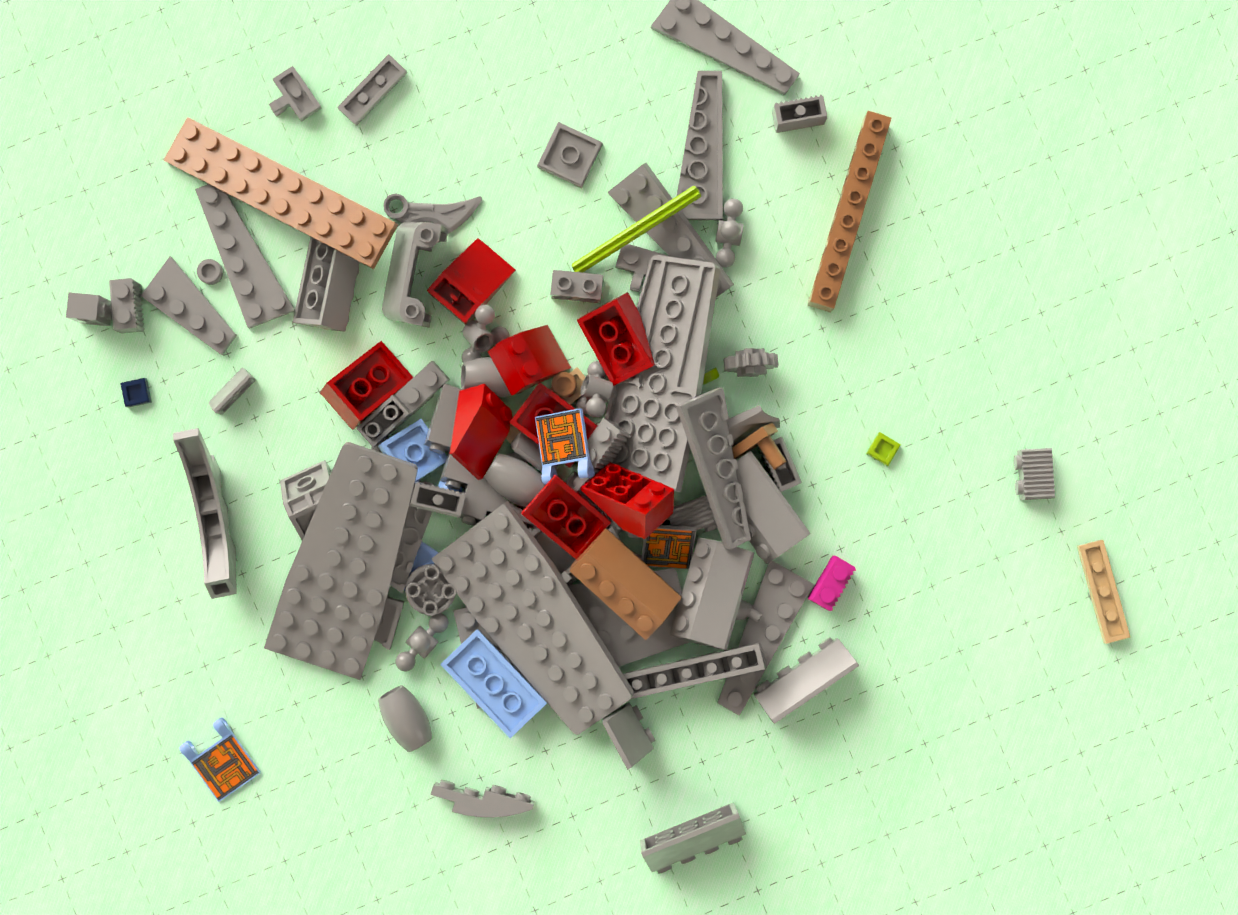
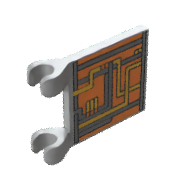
(668, 547)

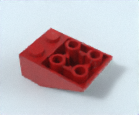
(471, 281)
(630, 499)

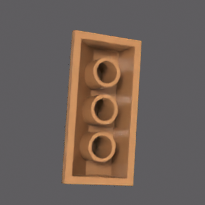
(625, 583)

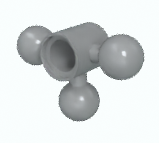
(729, 232)
(478, 336)
(594, 391)
(421, 642)

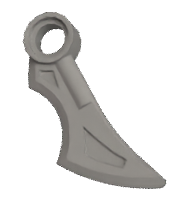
(449, 215)

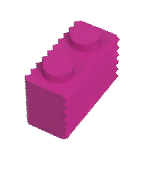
(831, 583)

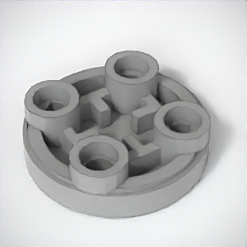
(429, 590)

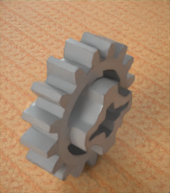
(751, 362)

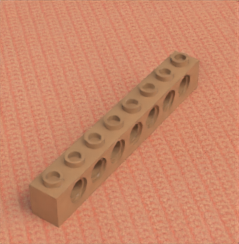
(849, 211)

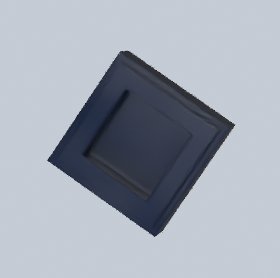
(135, 392)

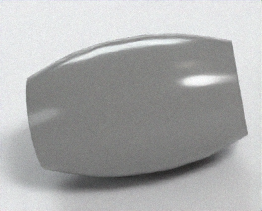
(483, 371)
(514, 479)
(405, 718)

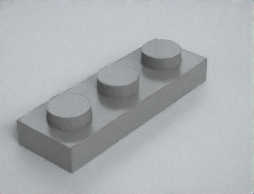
(372, 90)

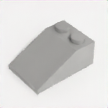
(628, 734)

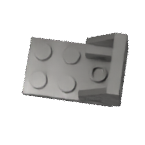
(302, 493)

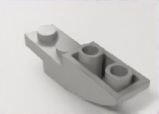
(403, 404)
(492, 804)

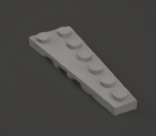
(714, 36)
(704, 149)
(644, 193)
(250, 275)
(710, 442)
(779, 601)

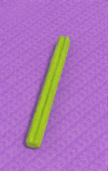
(637, 229)

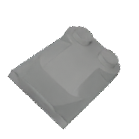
(749, 422)

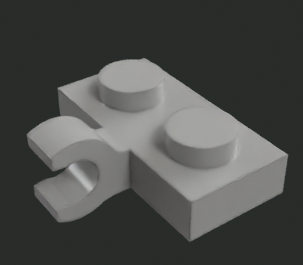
(295, 95)
(637, 261)

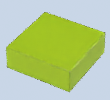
(883, 449)

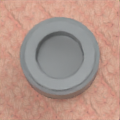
(209, 271)

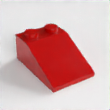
(618, 338)
(528, 358)
(365, 385)
(544, 402)
(479, 429)
(566, 516)

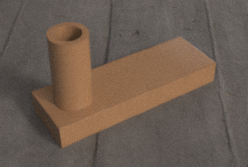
(763, 439)

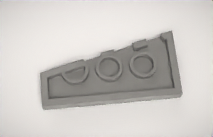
(184, 303)
(412, 536)

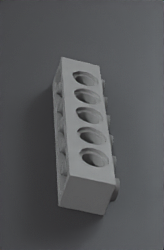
(696, 670)

